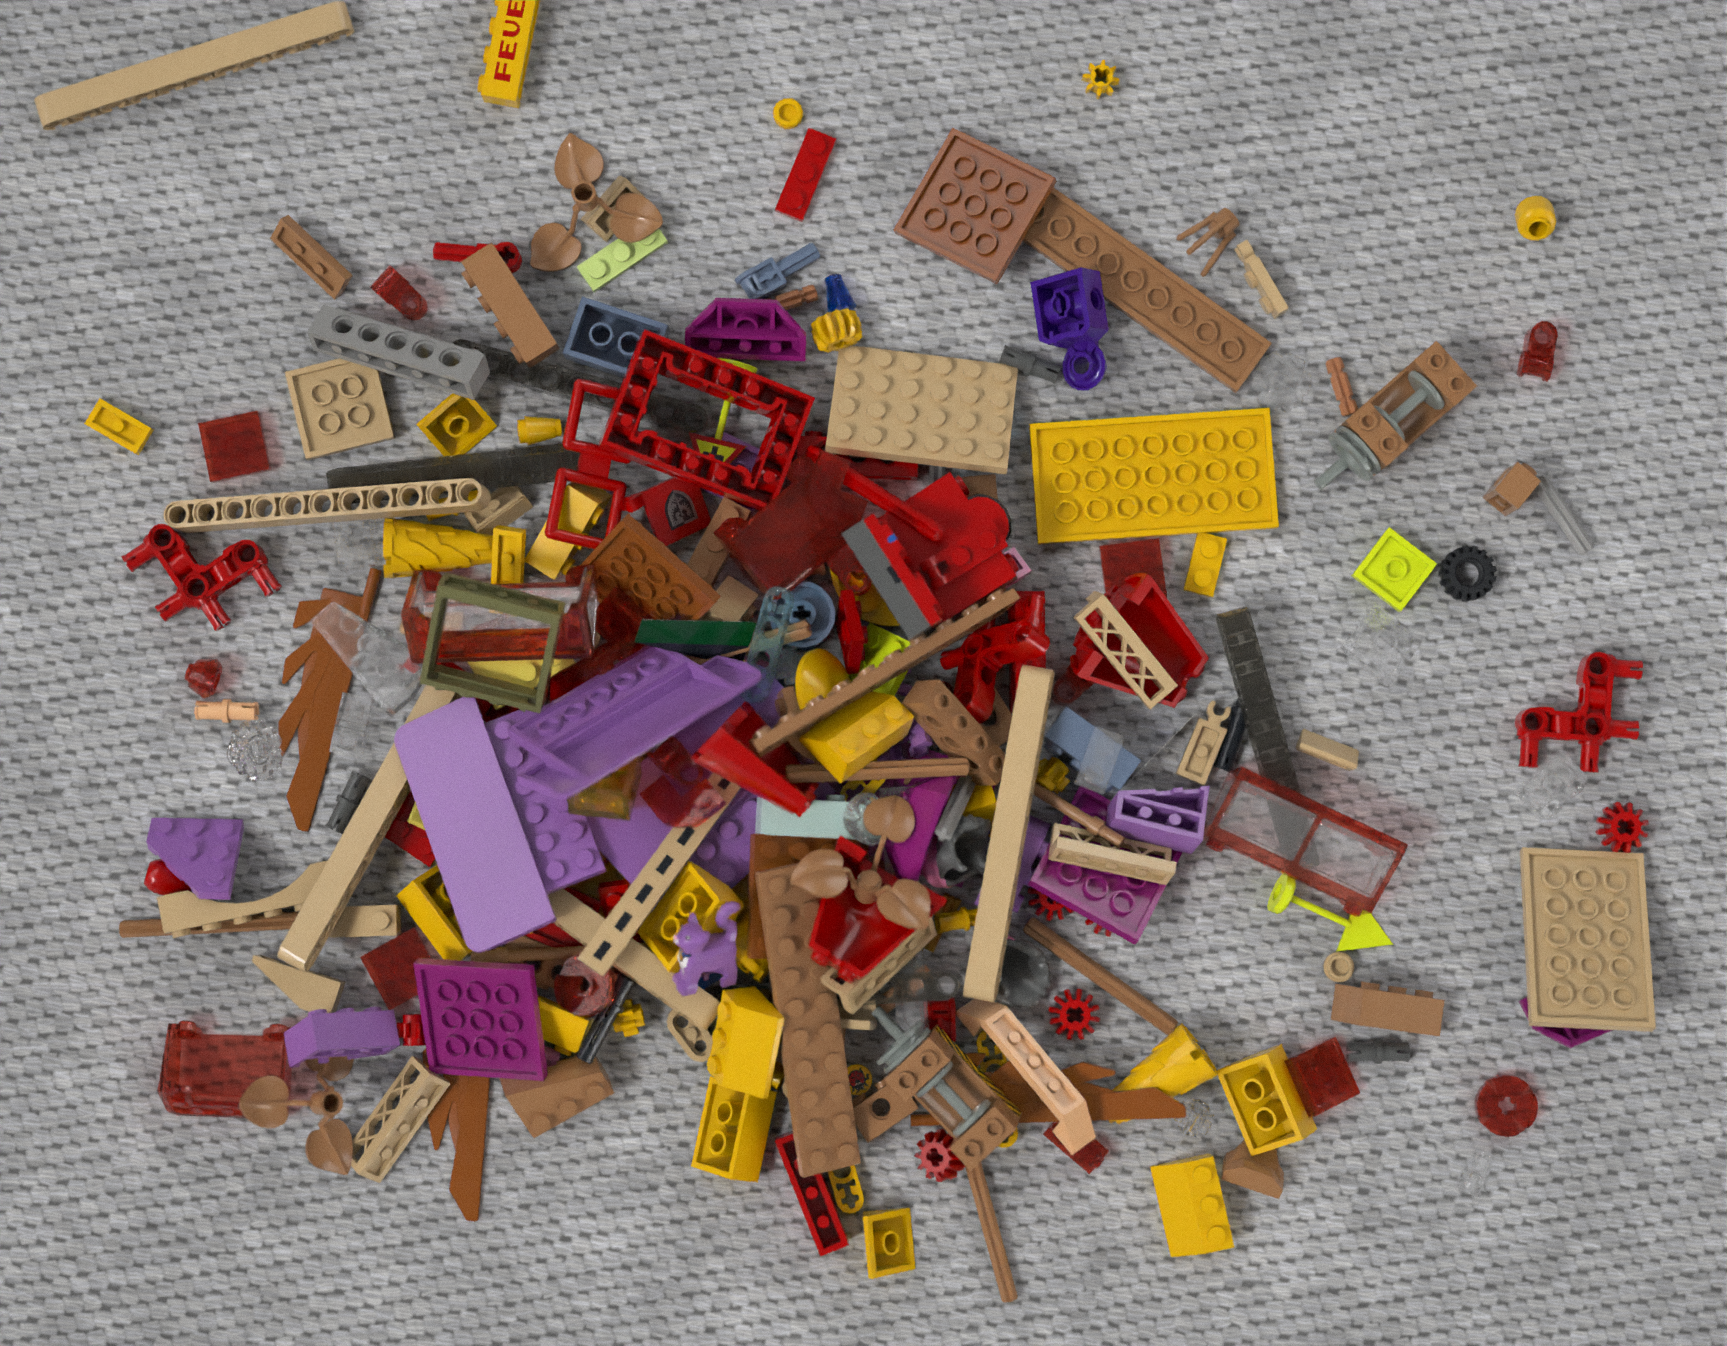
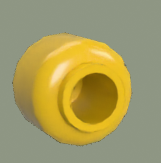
(1535, 218)

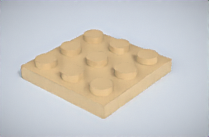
(338, 407)

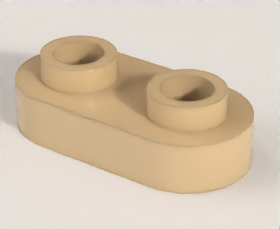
(688, 1037)

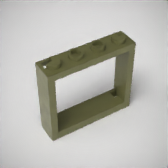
(500, 600)

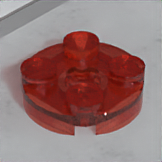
(577, 1001)
(1514, 1120)

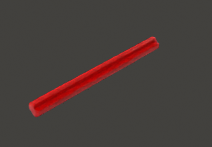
(887, 501)

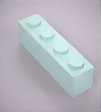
(820, 820)

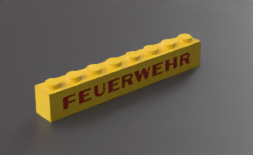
(508, 52)

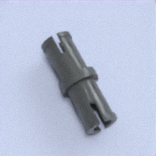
(1030, 364)
(347, 802)
(1377, 1052)

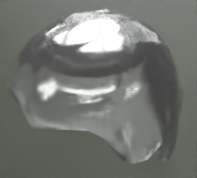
(854, 818)

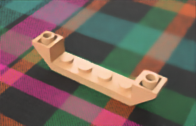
(1035, 1066)

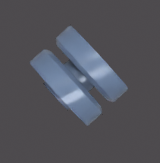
(820, 611)

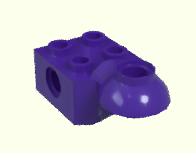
(1073, 317)

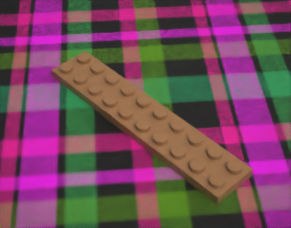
(1148, 291)
(892, 666)
(811, 1028)

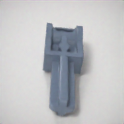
(770, 277)

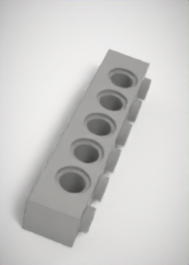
(399, 351)

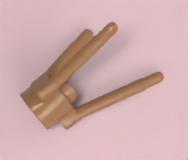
(1219, 225)

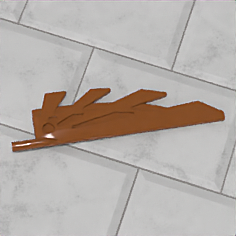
(319, 699)
(1101, 1102)
(466, 1110)

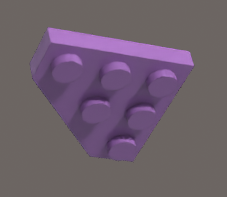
(199, 852)

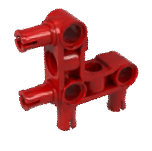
(185, 572)
(989, 650)
(1593, 703)

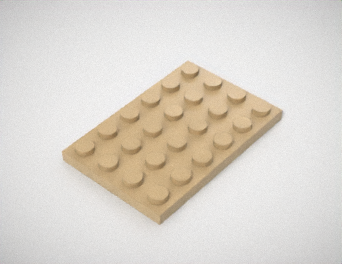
(922, 409)
(1587, 940)

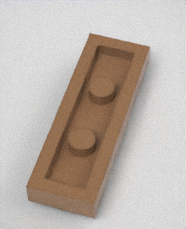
(311, 257)

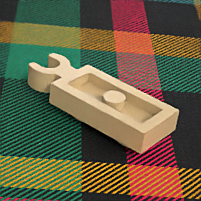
(1258, 277)
(1203, 746)

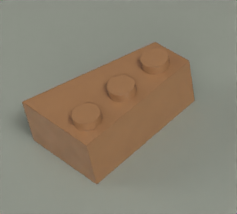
(1388, 1008)
(563, 1094)

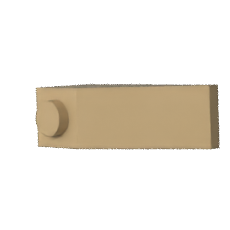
(369, 921)
(306, 989)

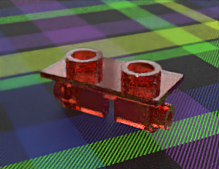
(1088, 1157)

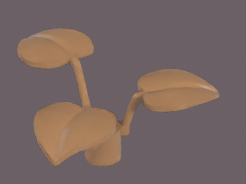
(576, 169)
(825, 877)
(329, 1146)

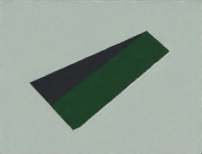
(696, 637)

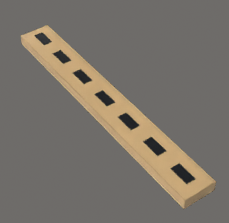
(650, 886)

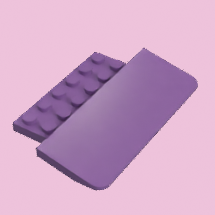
(623, 716)
(490, 836)
(727, 845)

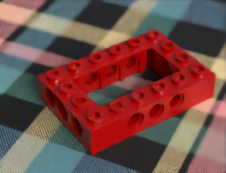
(783, 405)

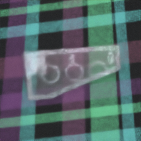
(372, 656)

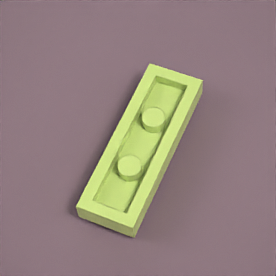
(617, 259)

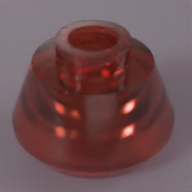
(204, 676)

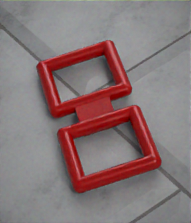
(591, 469)

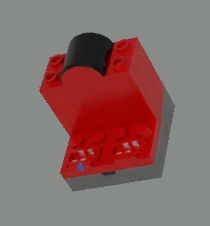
(894, 550)

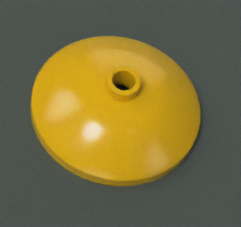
(817, 675)

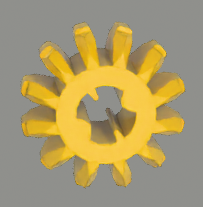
(836, 330)

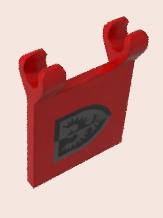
(672, 509)

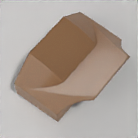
(1256, 1172)

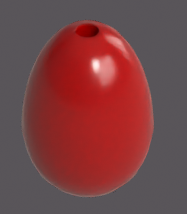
(162, 880)

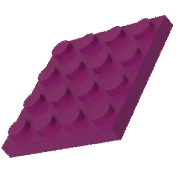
(1103, 897)
(481, 1019)

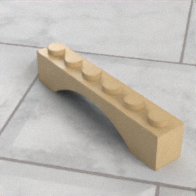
(186, 911)

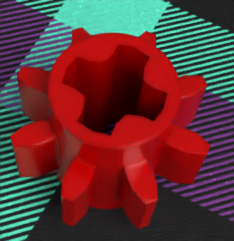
(411, 1030)

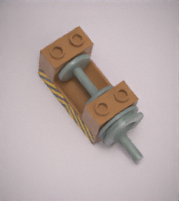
(1397, 415)
(948, 1087)

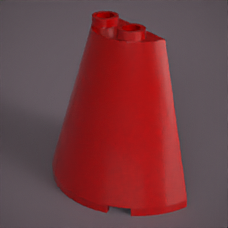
(1156, 625)
(729, 757)
(856, 934)

